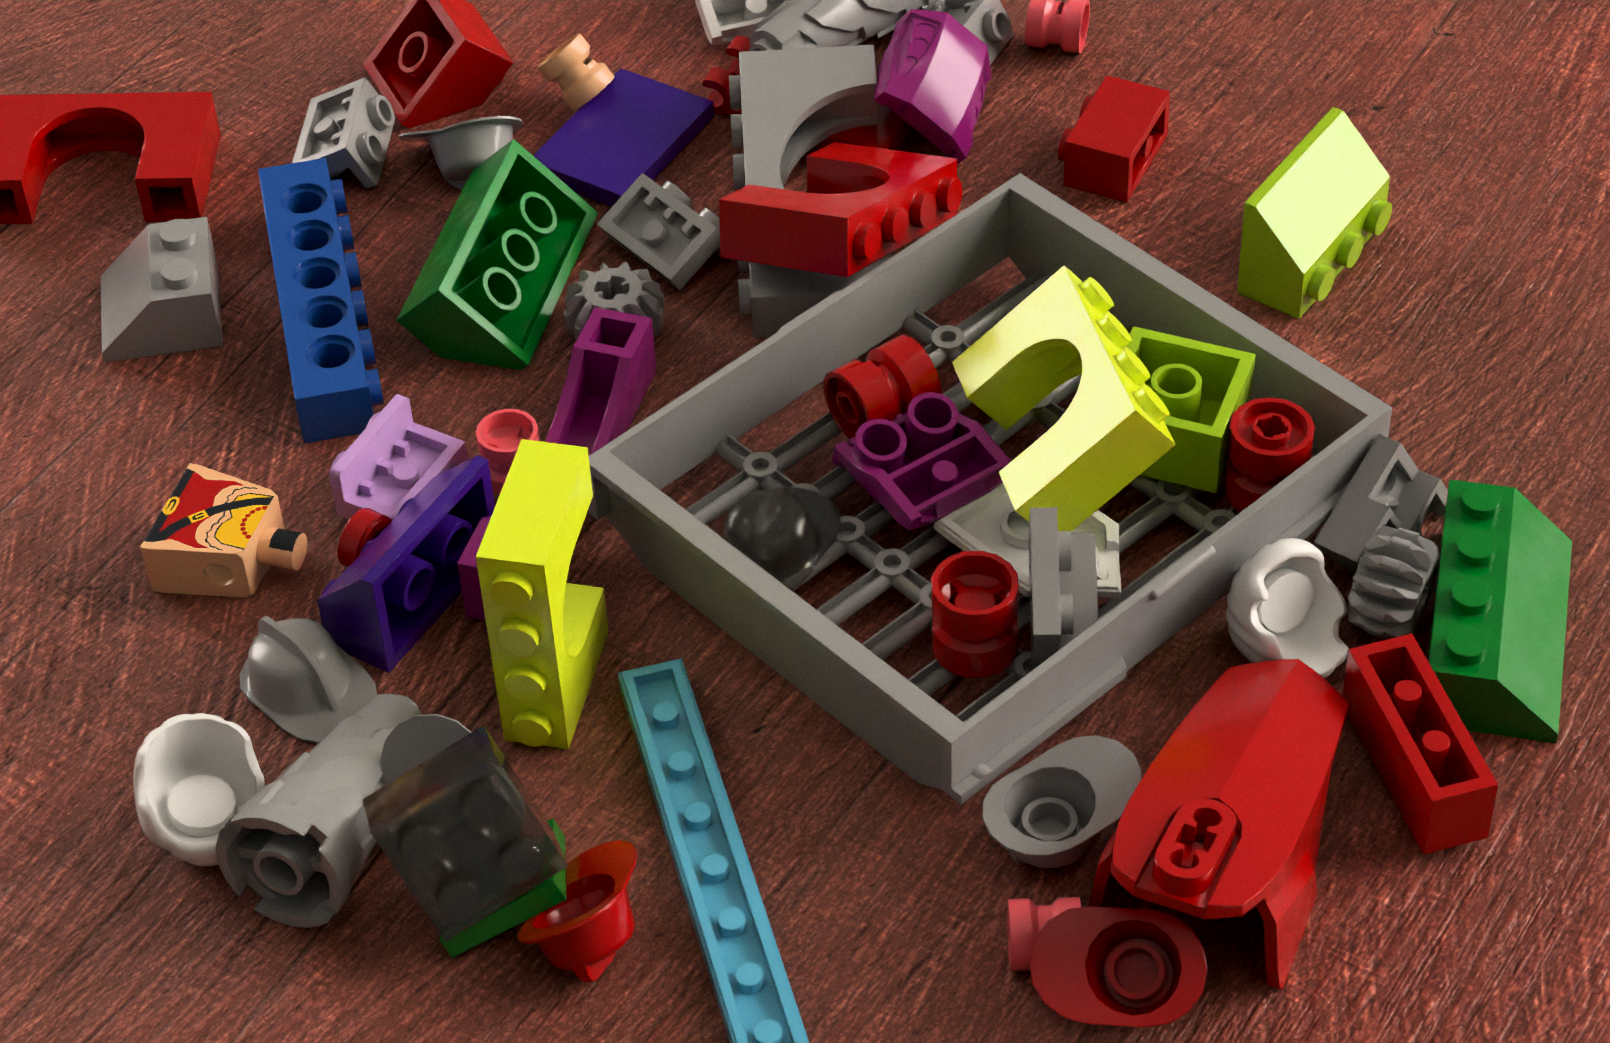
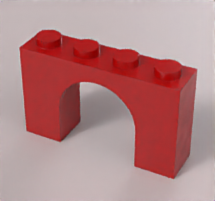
(168, 131)
(854, 210)

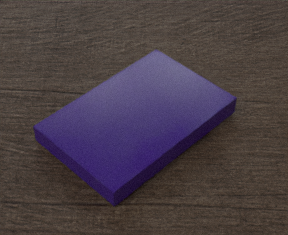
(623, 133)

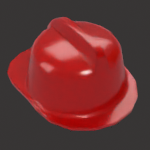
(595, 916)
(1118, 966)

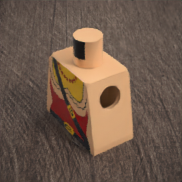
(218, 537)

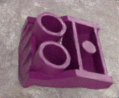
(935, 78)
(923, 461)

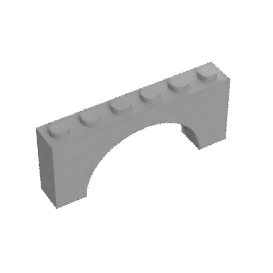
(788, 108)

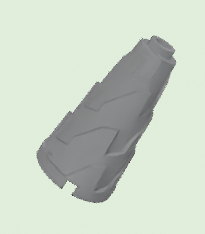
(830, 22)
(309, 828)

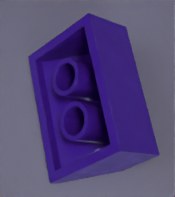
(409, 569)

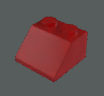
(437, 61)

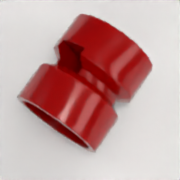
(880, 385)
(1264, 447)
(975, 614)

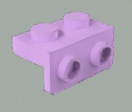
(391, 462)

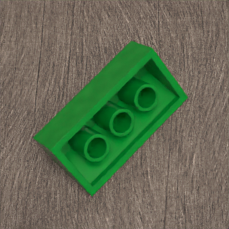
(499, 263)
(1500, 612)

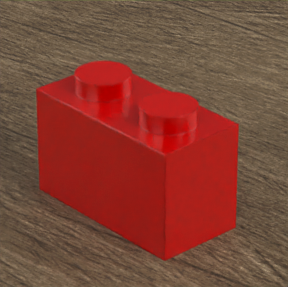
(1115, 138)

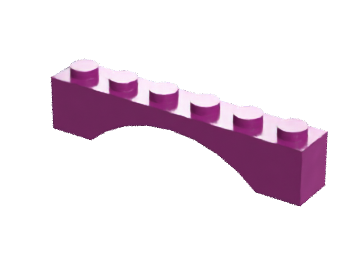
(599, 399)

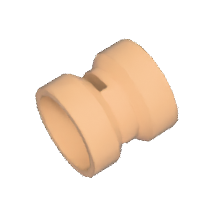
(576, 72)

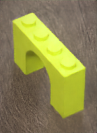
(1110, 426)
(538, 626)

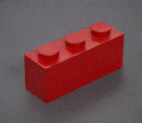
(1419, 744)

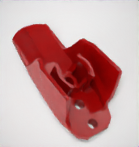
(1252, 785)

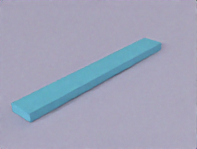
(710, 857)

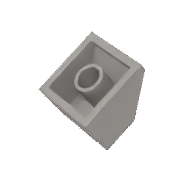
(162, 293)

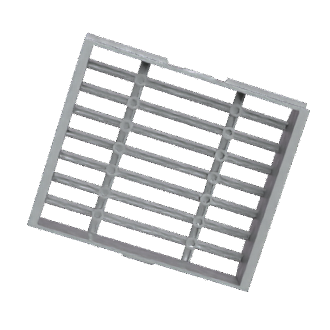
(850, 677)

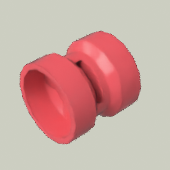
(1058, 24)
(499, 439)
(1026, 921)

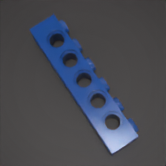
(316, 300)

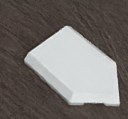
(996, 528)

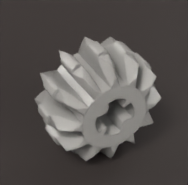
(613, 290)
(1393, 583)

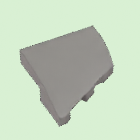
(1381, 493)

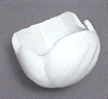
(1287, 607)
(192, 782)

